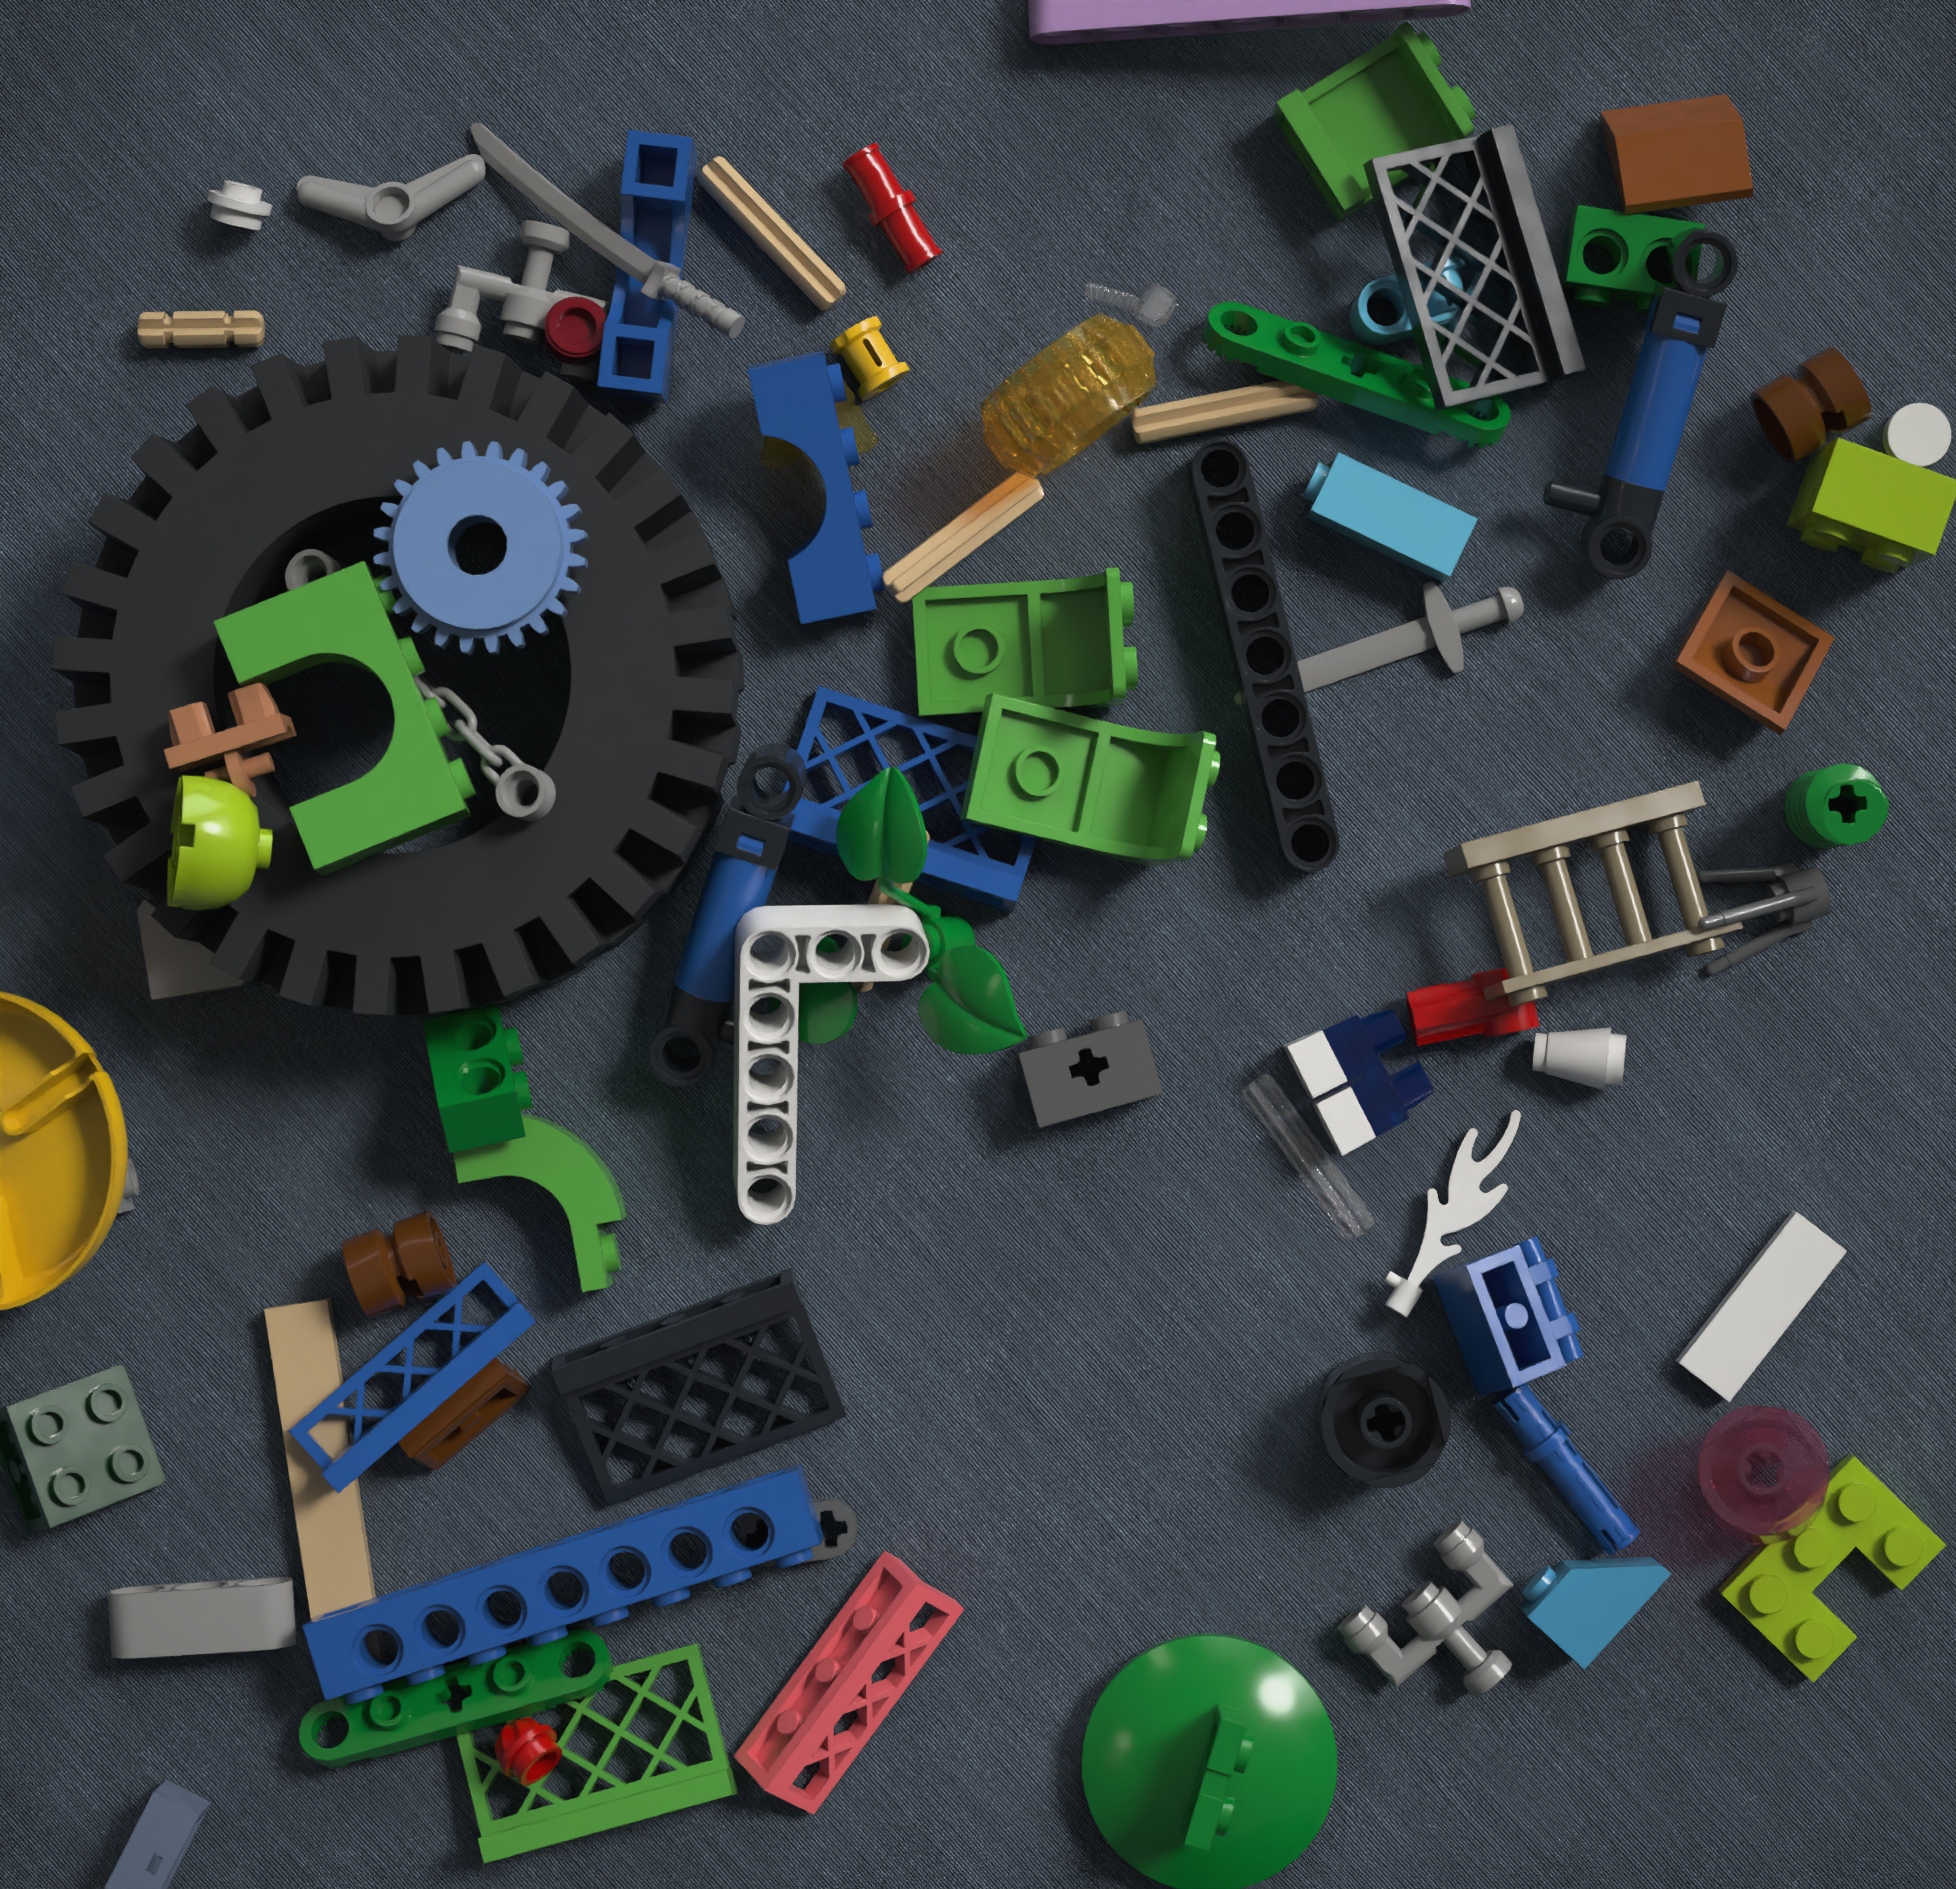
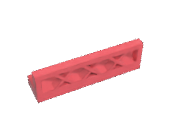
(839, 1680)

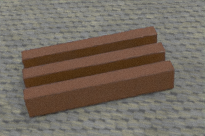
(465, 1415)

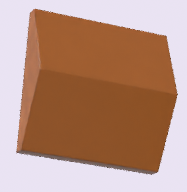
(1678, 153)
(1752, 652)

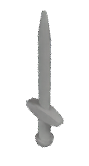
(1437, 629)

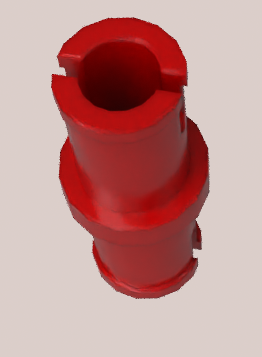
(892, 208)

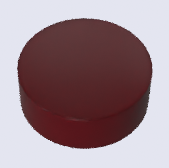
(575, 330)

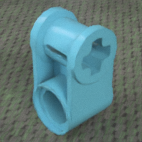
(1439, 307)

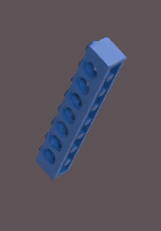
(341, 1636)

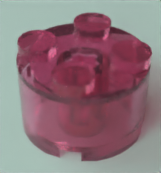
(1768, 1438)

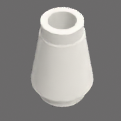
(1582, 1056)

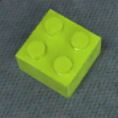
(1872, 506)

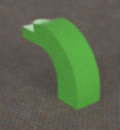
(573, 1175)

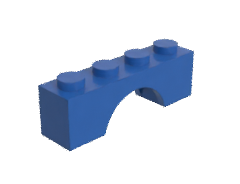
(655, 220)
(830, 568)

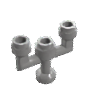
(523, 305)
(1438, 1618)

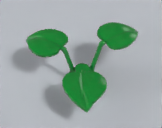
(970, 996)

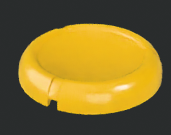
(57, 1152)

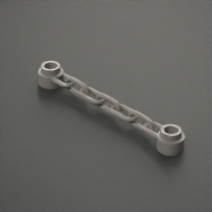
(515, 780)

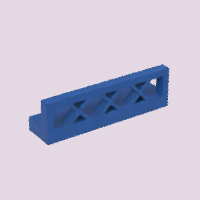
(429, 1394)

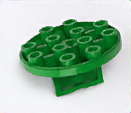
(1209, 1762)

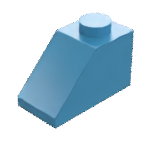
(1590, 1600)

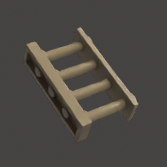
(1548, 848)

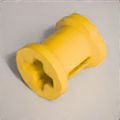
(869, 358)

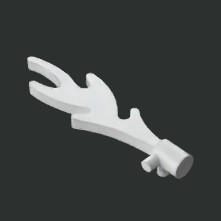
(1464, 1208)

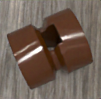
(1818, 401)
(399, 1264)

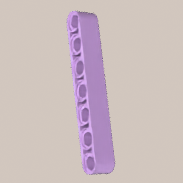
(1114, 20)

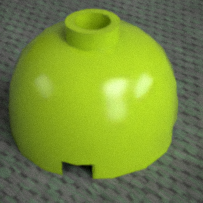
(213, 844)

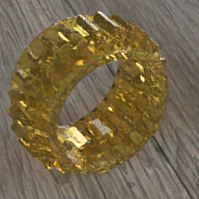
(1068, 396)

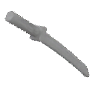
(658, 277)

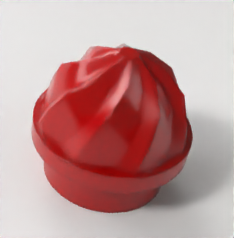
(527, 1750)

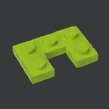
(1778, 1578)

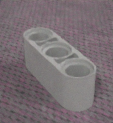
(201, 1617)

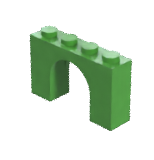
(349, 623)

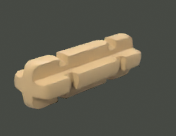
(201, 329)

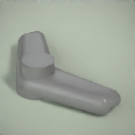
(392, 206)

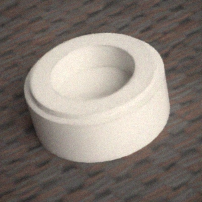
(1917, 434)

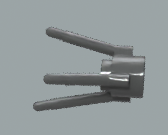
(1793, 898)

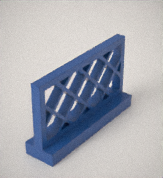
(946, 866)

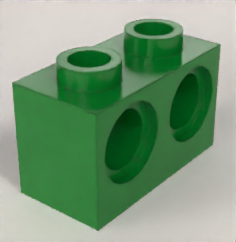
(1630, 243)
(475, 1078)

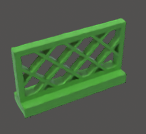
(625, 1801)

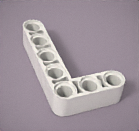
(777, 1033)

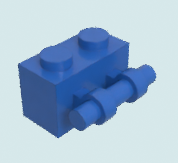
(1509, 1316)

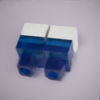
(1374, 1101)

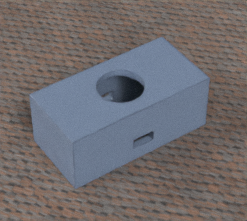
(163, 1832)

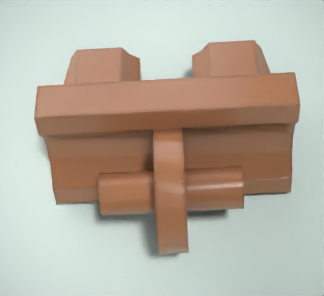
(257, 727)

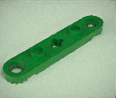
(1325, 363)
(501, 1690)

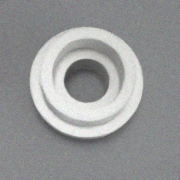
(239, 205)

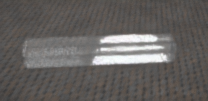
(1308, 1156)

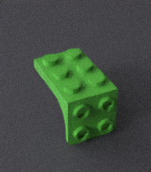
(1024, 641)
(1090, 782)

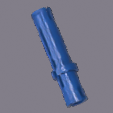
(1550, 1447)

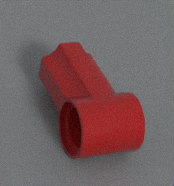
(1461, 1010)

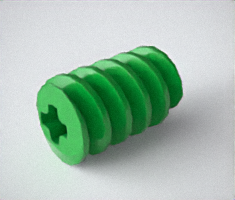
(1860, 802)

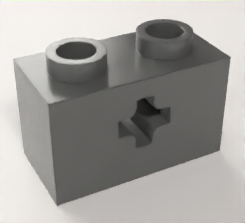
(1126, 1079)

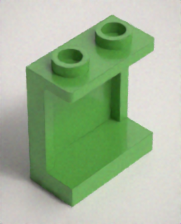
(1369, 110)

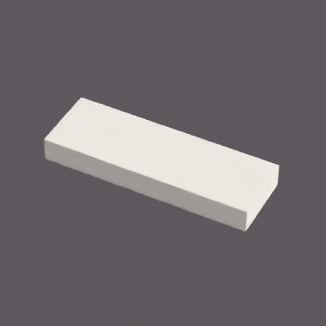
(1761, 1305)

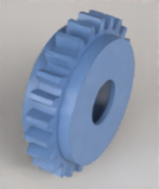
(441, 510)

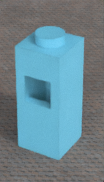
(1388, 516)

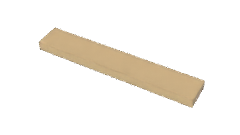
(327, 1522)

